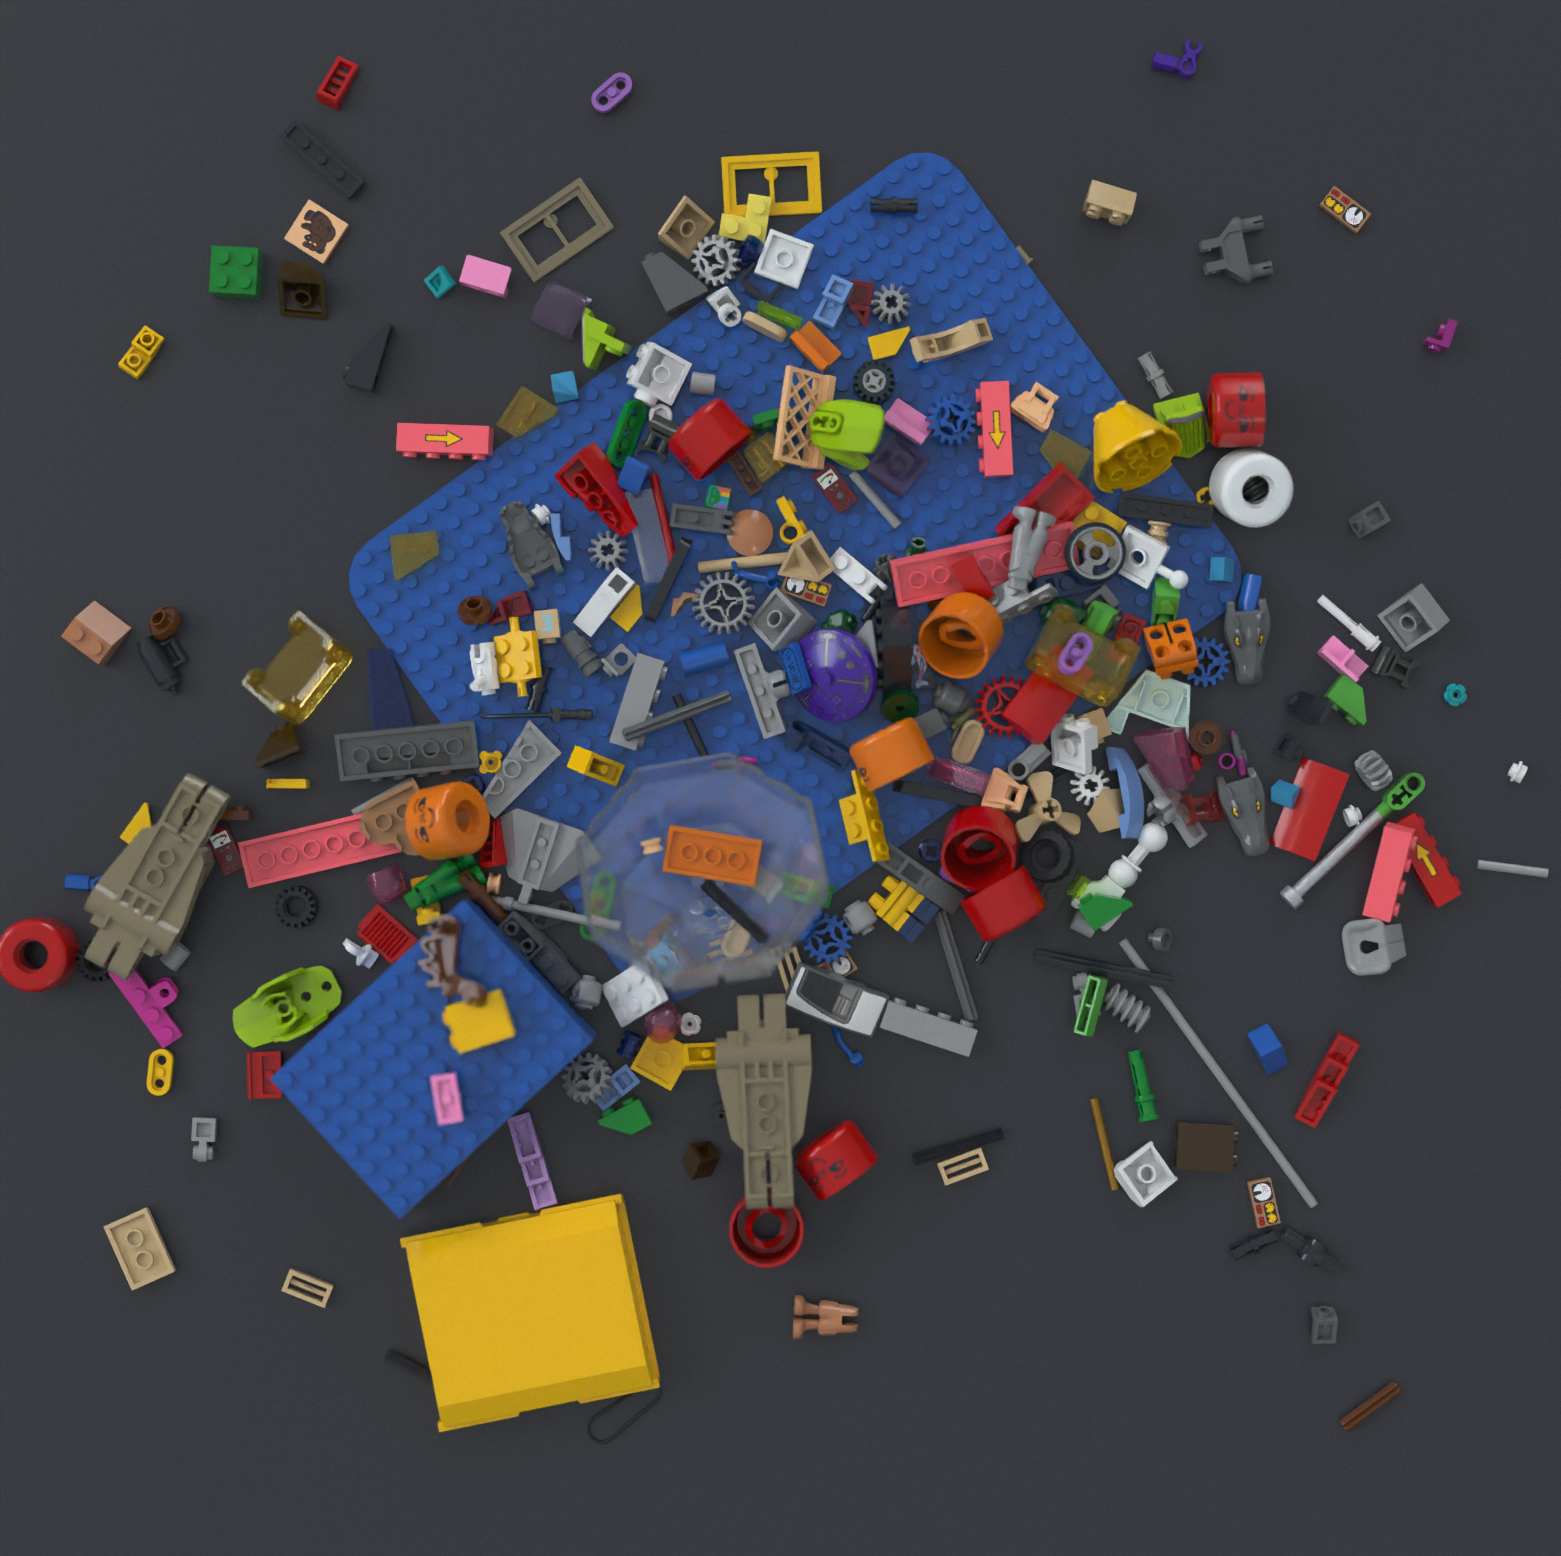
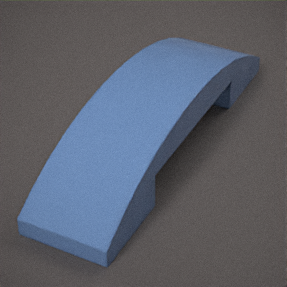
(1131, 790)

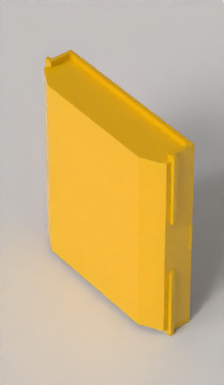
(532, 1311)

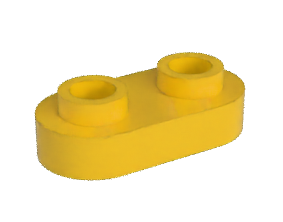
(160, 1071)

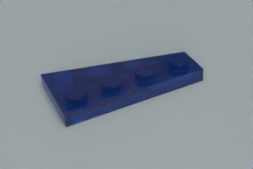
(386, 693)

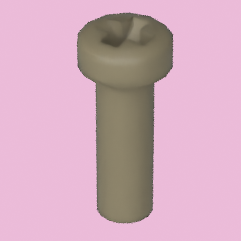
(1028, 260)

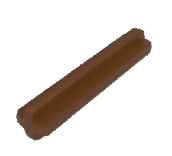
(1370, 1406)

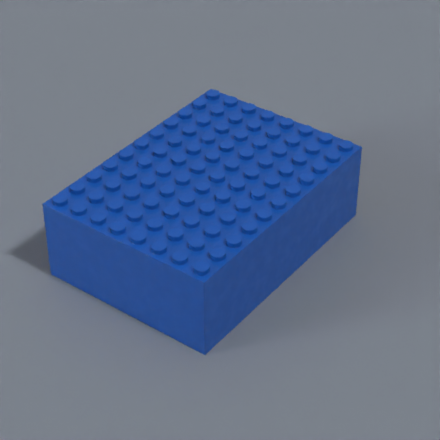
(373, 1065)

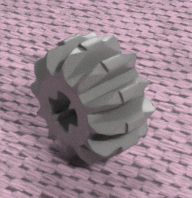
(899, 303)
(606, 543)
(1373, 770)

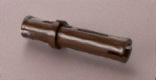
(480, 895)

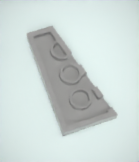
(521, 767)

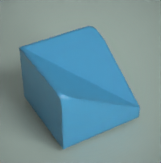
(564, 386)

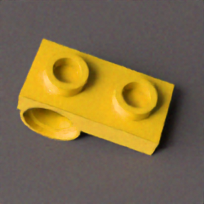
(788, 509)

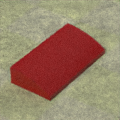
(1055, 494)
(1038, 707)
(1306, 825)

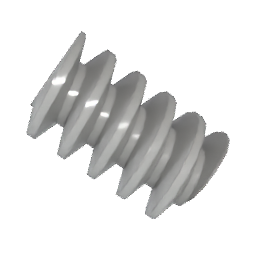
(1127, 1007)

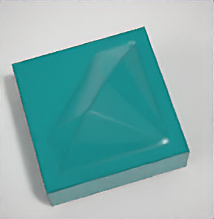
(440, 282)

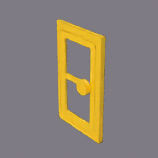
(770, 161)

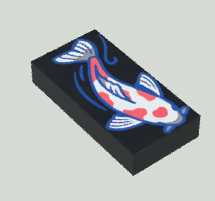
(921, 671)

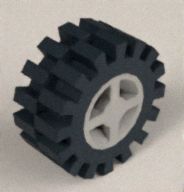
(870, 374)

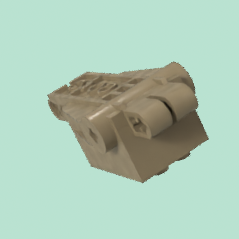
(155, 881)
(765, 1095)

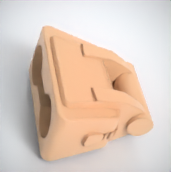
(1032, 409)
(1000, 791)

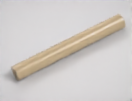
(742, 562)

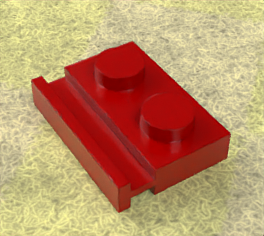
(260, 1069)

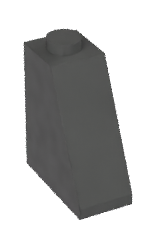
(671, 282)

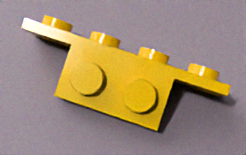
(863, 820)

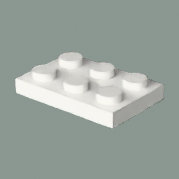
(633, 995)

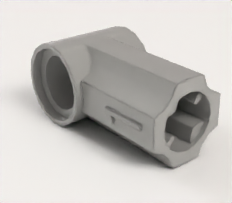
(1031, 759)

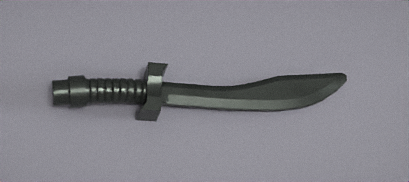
(556, 715)

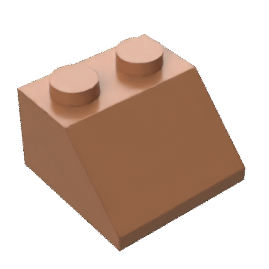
(96, 633)

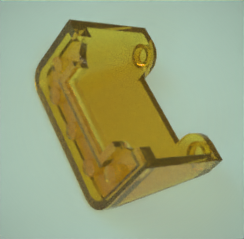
(300, 671)
(1103, 671)

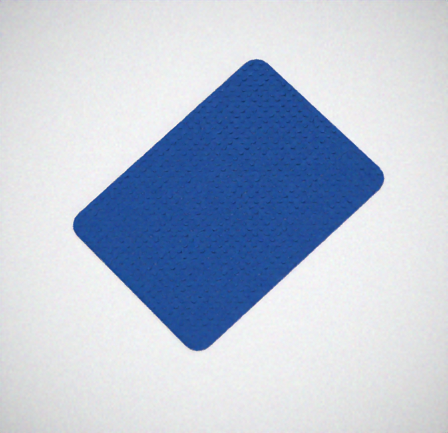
(956, 271)

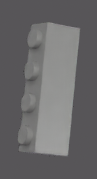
(638, 698)
(927, 1027)

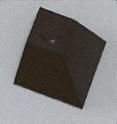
(301, 291)
(280, 746)

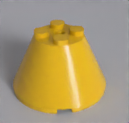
(1131, 448)

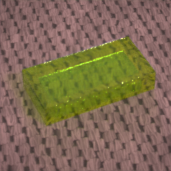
(779, 315)
(1078, 886)

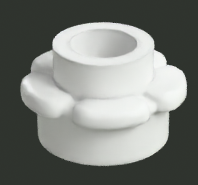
(541, 514)
(1517, 772)
(1352, 816)
(695, 1020)

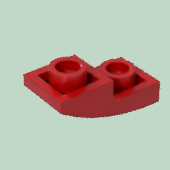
(972, 578)
(1130, 627)

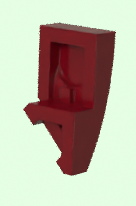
(861, 299)
(511, 606)

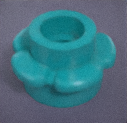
(1449, 694)

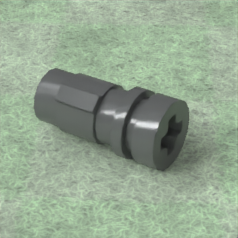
(580, 651)

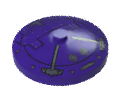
(840, 675)

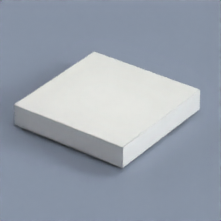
(784, 259)

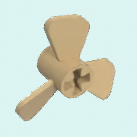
(1041, 788)

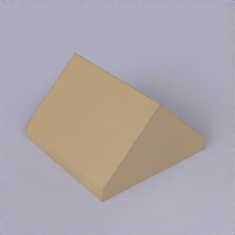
(685, 228)

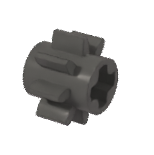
(883, 567)

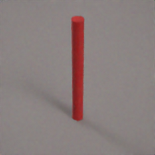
(662, 514)

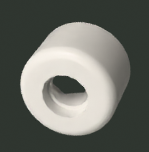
(1229, 478)

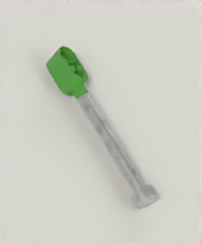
(1294, 894)

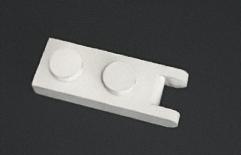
(855, 574)

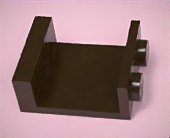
(1205, 1147)

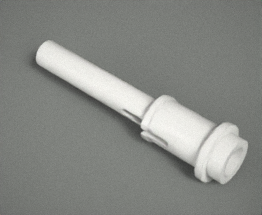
(1358, 631)

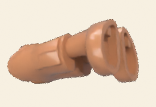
(829, 1319)

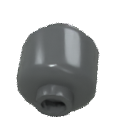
(950, 697)

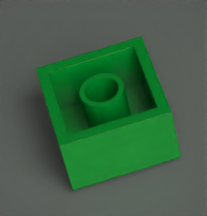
(236, 272)

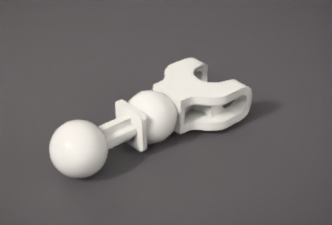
(1124, 871)

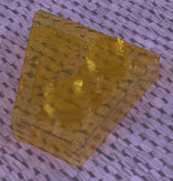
(526, 413)
(1061, 449)
(412, 551)

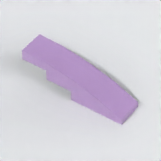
(532, 1161)

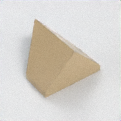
(806, 560)
(1106, 810)

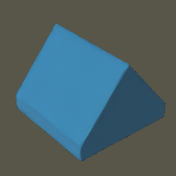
(1221, 569)
(1284, 793)

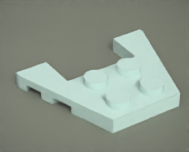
(1155, 699)

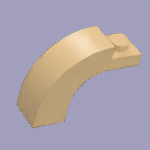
(952, 341)

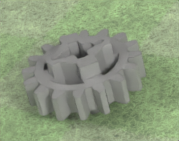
(708, 267)
(578, 1086)

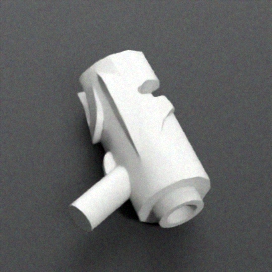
(484, 668)

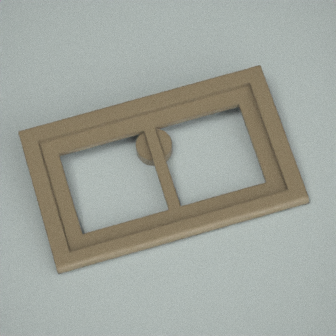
(544, 211)

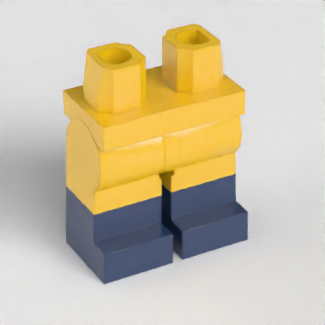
(895, 907)

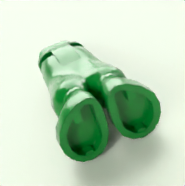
(442, 883)

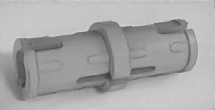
(1155, 375)

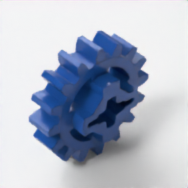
(948, 411)
(1220, 661)
(823, 949)

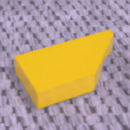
(887, 343)
(629, 610)
(288, 783)
(141, 820)

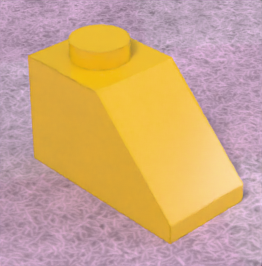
(595, 765)

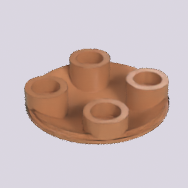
(750, 533)

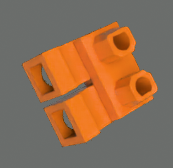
(1171, 651)

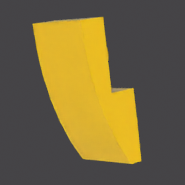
(141, 352)

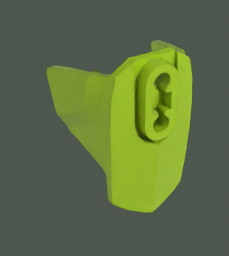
(848, 431)

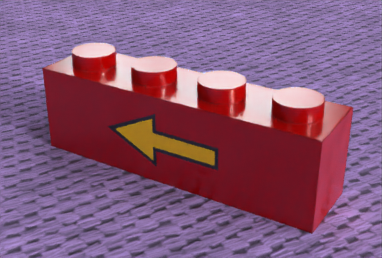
(1429, 866)

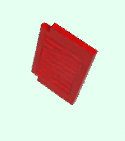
(386, 934)

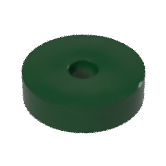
(900, 697)

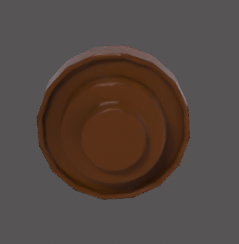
(475, 610)
(164, 622)
(1205, 737)

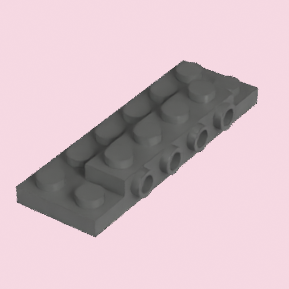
(407, 751)

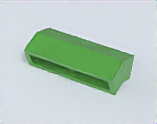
(1099, 617)
(1094, 1006)

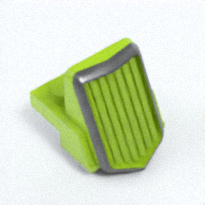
(598, 338)
(1188, 420)

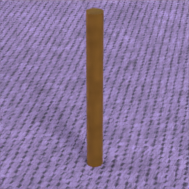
(1104, 1143)

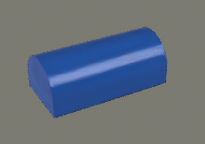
(1249, 592)
(704, 658)

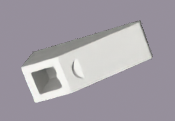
(604, 601)

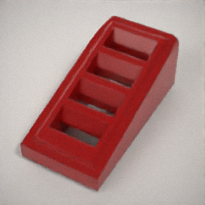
(331, 96)
(496, 854)

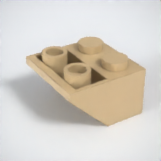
(1109, 202)

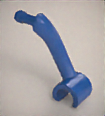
(772, 584)
(856, 1059)

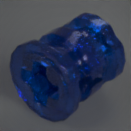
(749, 250)
(470, 778)
(922, 850)
(630, 1044)

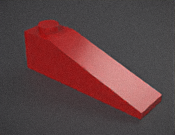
(595, 483)

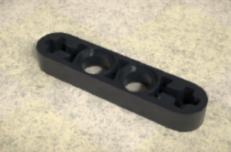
(668, 580)
(936, 793)

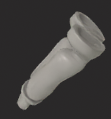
(1027, 545)

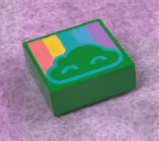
(718, 497)

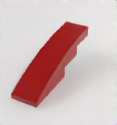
(1326, 1080)

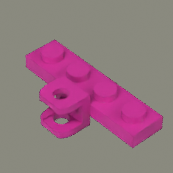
(150, 1004)

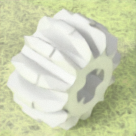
(1086, 792)

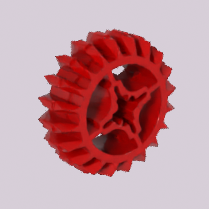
(987, 714)

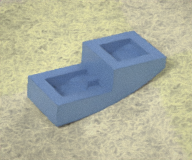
(833, 302)
(563, 543)
(622, 1083)

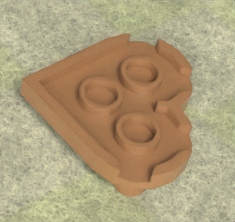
(385, 818)

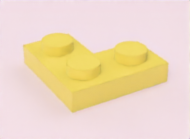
(753, 223)

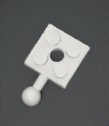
(1154, 554)

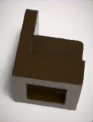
(700, 1160)

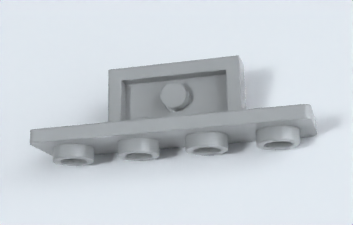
(1012, 602)

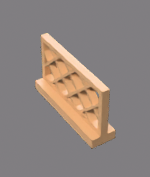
(822, 391)

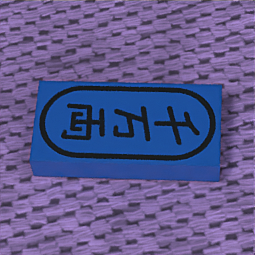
(795, 668)

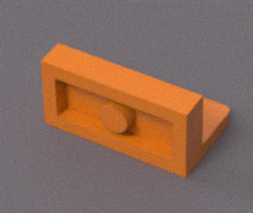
(815, 346)

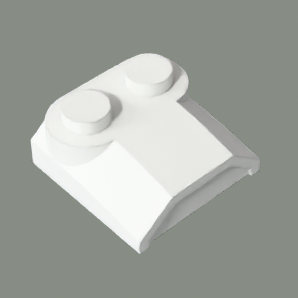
(1144, 1175)

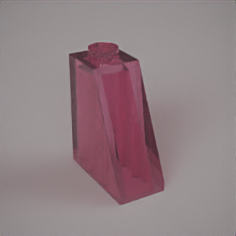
(1168, 756)
(958, 775)

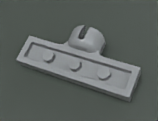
(763, 689)
(1169, 808)

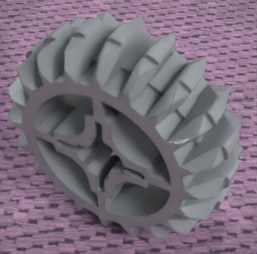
(738, 600)

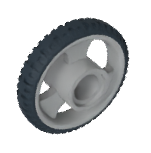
(1116, 552)

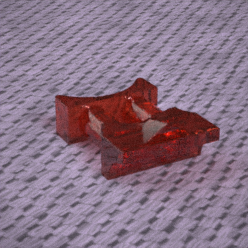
(1211, 812)

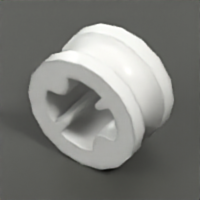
(729, 322)

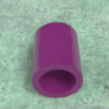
(1219, 759)

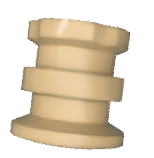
(1158, 530)

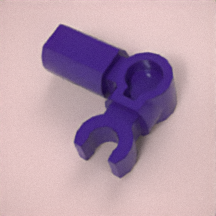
(1185, 67)

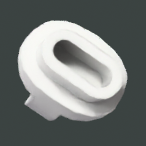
(365, 955)

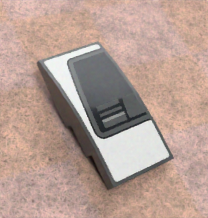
(835, 999)

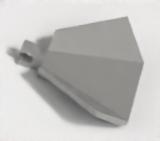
(539, 852)

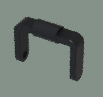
(754, 292)

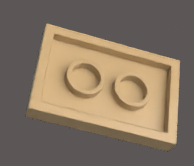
(139, 1248)

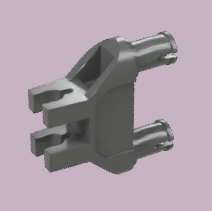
(1233, 252)

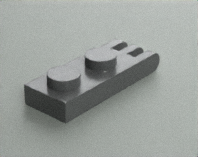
(701, 519)

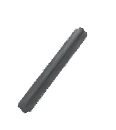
(676, 716)
(956, 965)

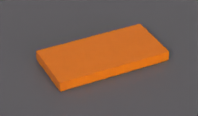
(712, 855)

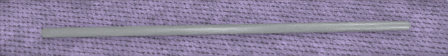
(1222, 1078)

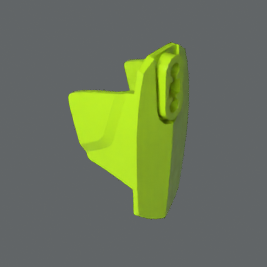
(280, 1009)

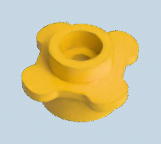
(485, 766)

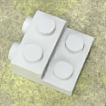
(658, 372)
(1073, 743)

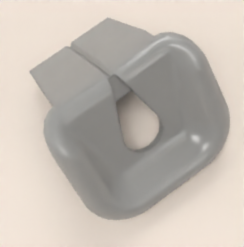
(1377, 962)

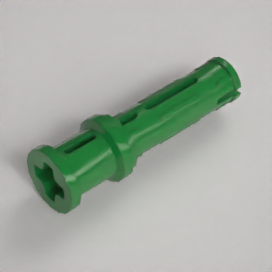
(1144, 1096)

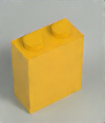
(479, 1026)

